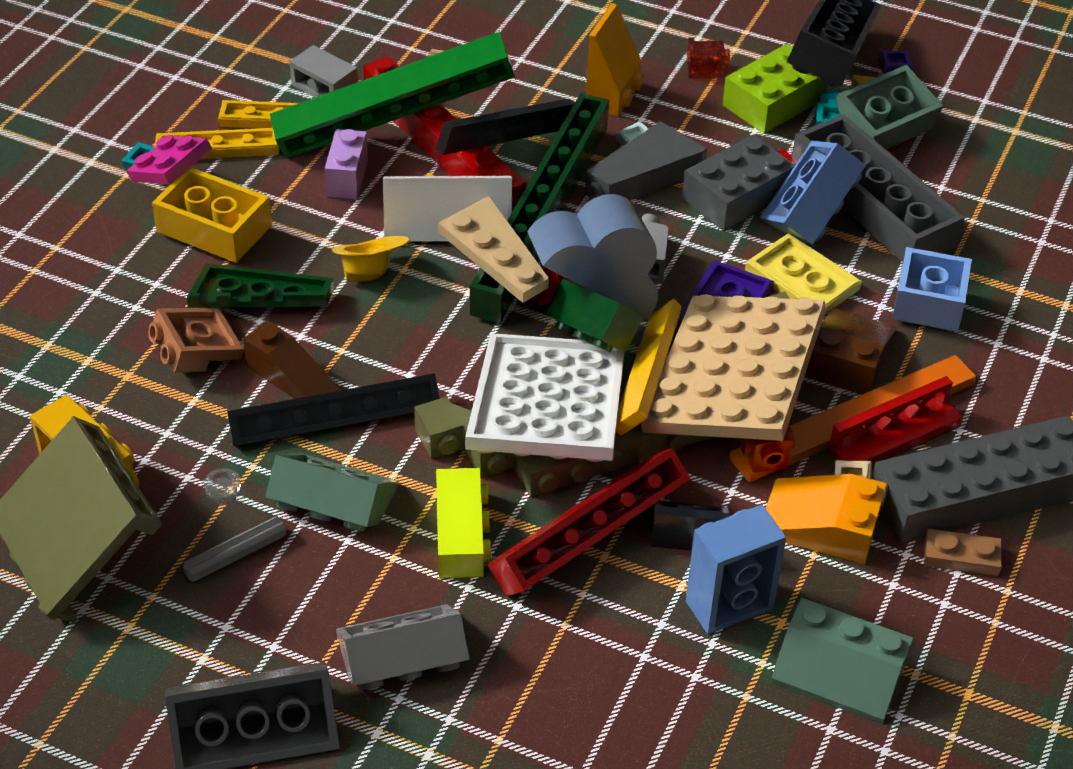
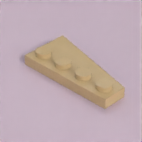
(495, 247)

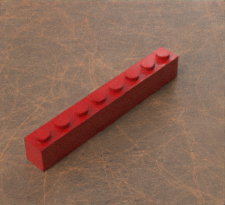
(425, 128)

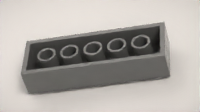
(889, 197)
(978, 479)

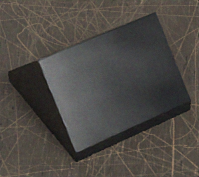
(676, 522)

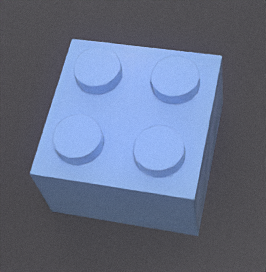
(932, 289)

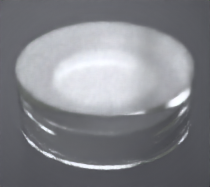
(222, 485)

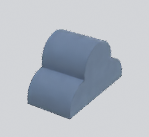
(601, 250)

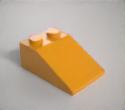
(613, 62)
(828, 513)

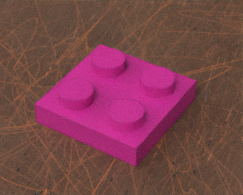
(168, 159)

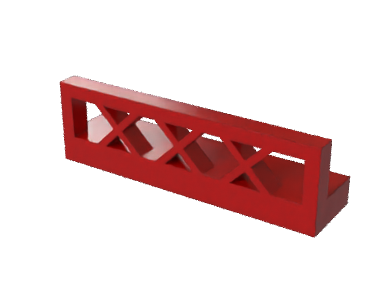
(896, 429)

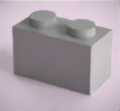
(320, 72)

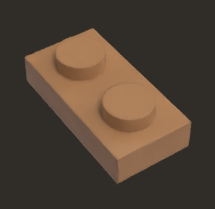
(962, 552)

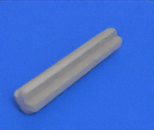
(234, 549)

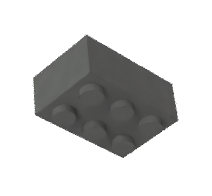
(735, 182)

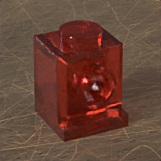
(706, 58)

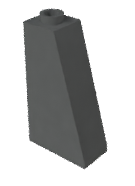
(645, 164)

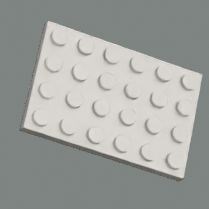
(546, 398)

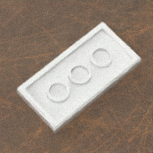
(420, 202)

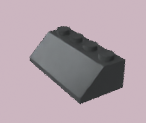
(252, 718)

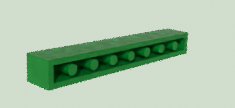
(392, 94)

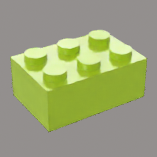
(771, 91)

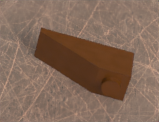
(285, 362)

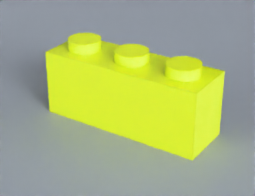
(462, 523)

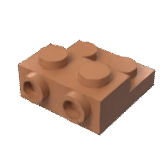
(193, 338)

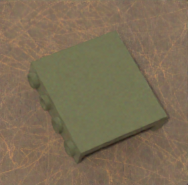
(71, 515)

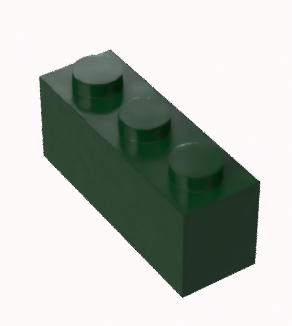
(593, 317)

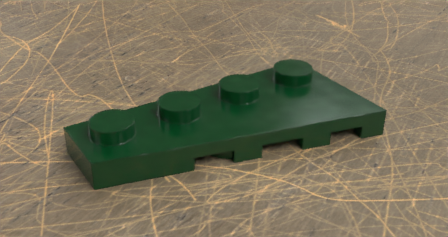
(246, 287)

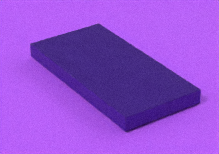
(727, 282)

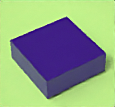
(894, 59)

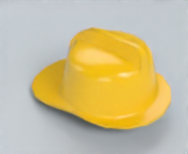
(368, 259)

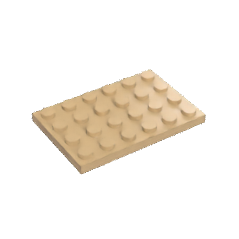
(736, 367)

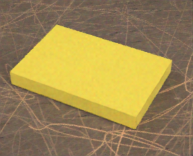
(803, 272)

